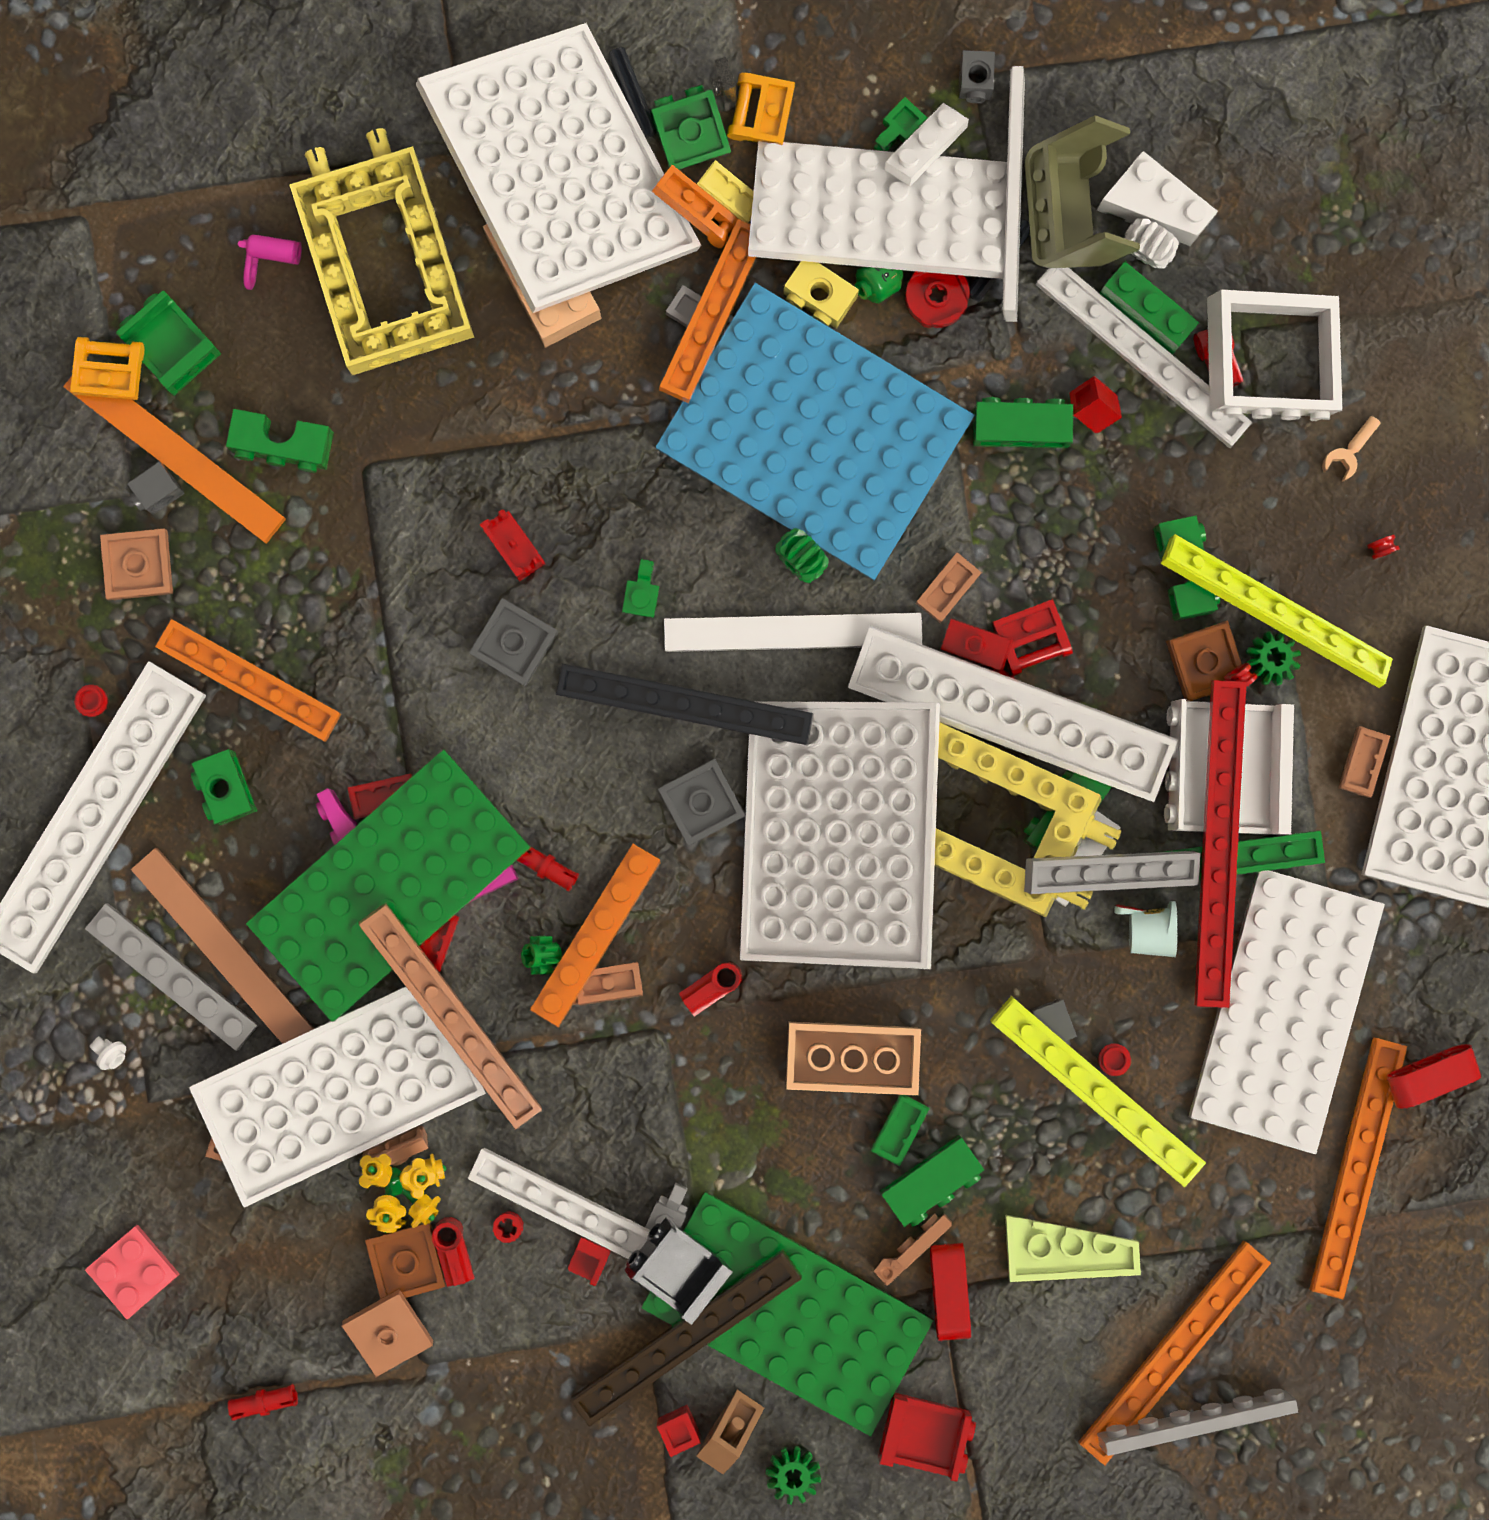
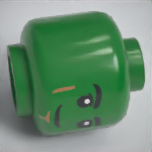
(877, 283)

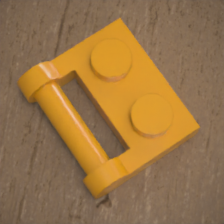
(771, 112)
(106, 378)

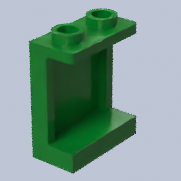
(172, 343)

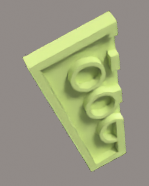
(1061, 1252)

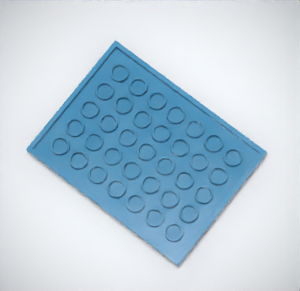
(815, 431)

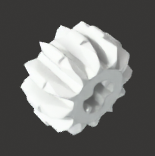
(1156, 243)

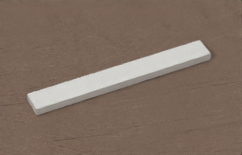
(1013, 194)
(1140, 351)
(785, 631)

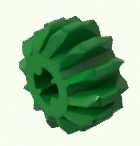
(801, 555)
(1272, 670)
(792, 1462)

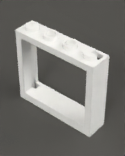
(1220, 354)

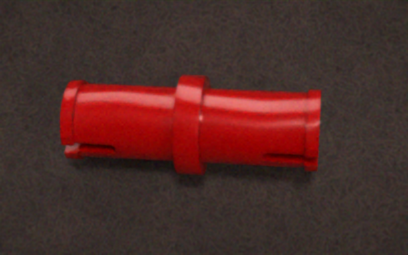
(549, 868)
(262, 1402)

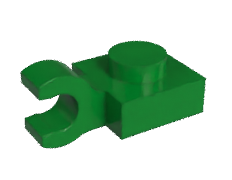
(900, 124)
(641, 595)

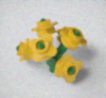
(387, 1210)

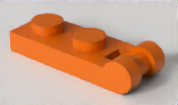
(696, 206)

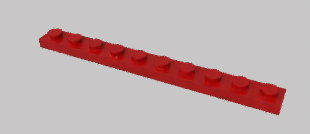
(1220, 843)

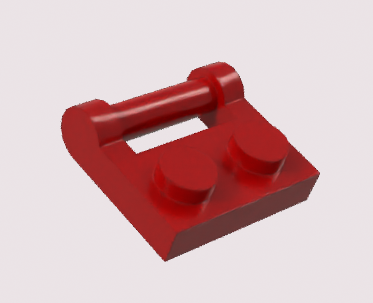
(1031, 626)

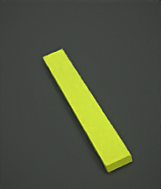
(1276, 611)
(1097, 1091)

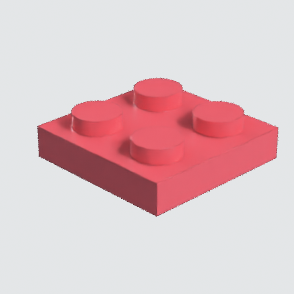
(132, 1272)

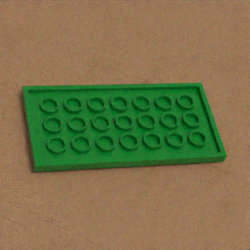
(416, 852)
(820, 1338)

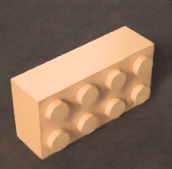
(557, 320)
(853, 1058)

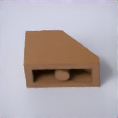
(730, 1432)

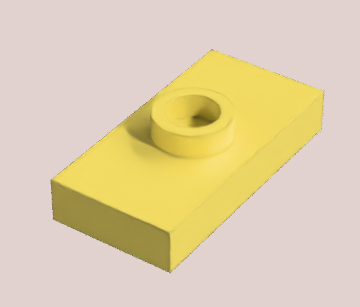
(728, 191)

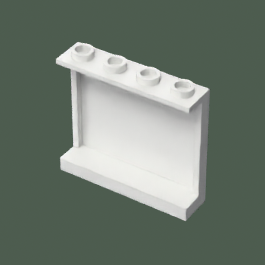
(1265, 768)

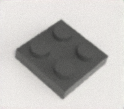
(513, 642)
(701, 802)

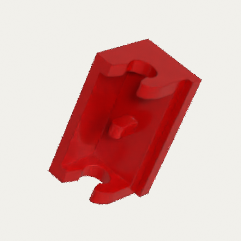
(512, 544)

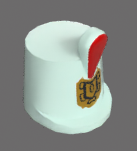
(1152, 930)

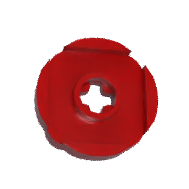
(929, 312)

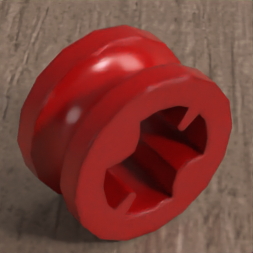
(1383, 547)
(1242, 674)
(499, 1231)

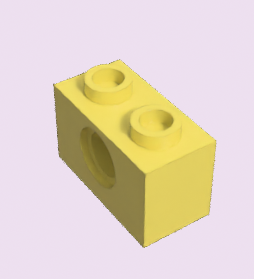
(813, 276)

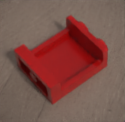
(926, 1436)

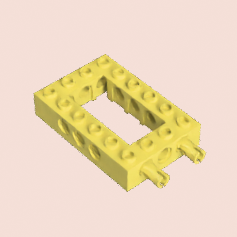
(357, 187)
(1069, 826)

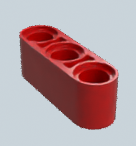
(1433, 1076)
(950, 1291)

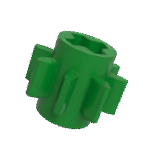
(541, 955)

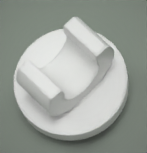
(109, 1053)

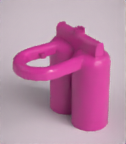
(269, 249)

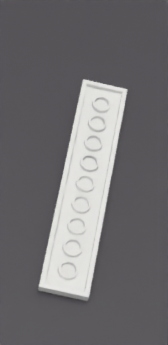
(1015, 714)
(94, 815)

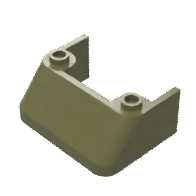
(1061, 200)

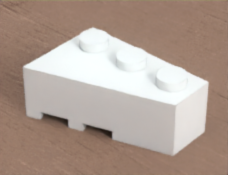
(1157, 195)

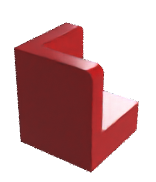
(1095, 405)
(589, 1260)
(678, 1430)

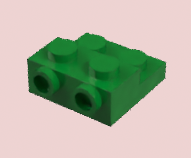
(690, 127)

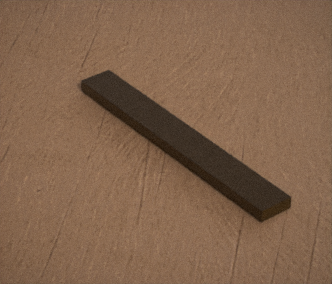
(685, 1339)

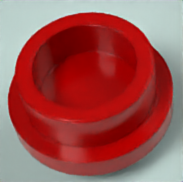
(91, 700)
(1114, 1059)

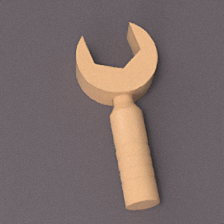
(1347, 456)

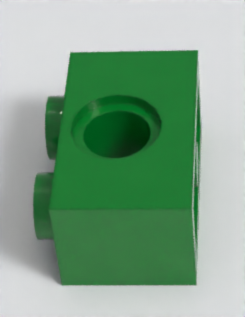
(237, 801)

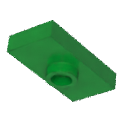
(899, 1129)

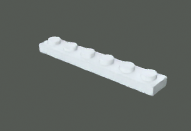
(558, 1204)

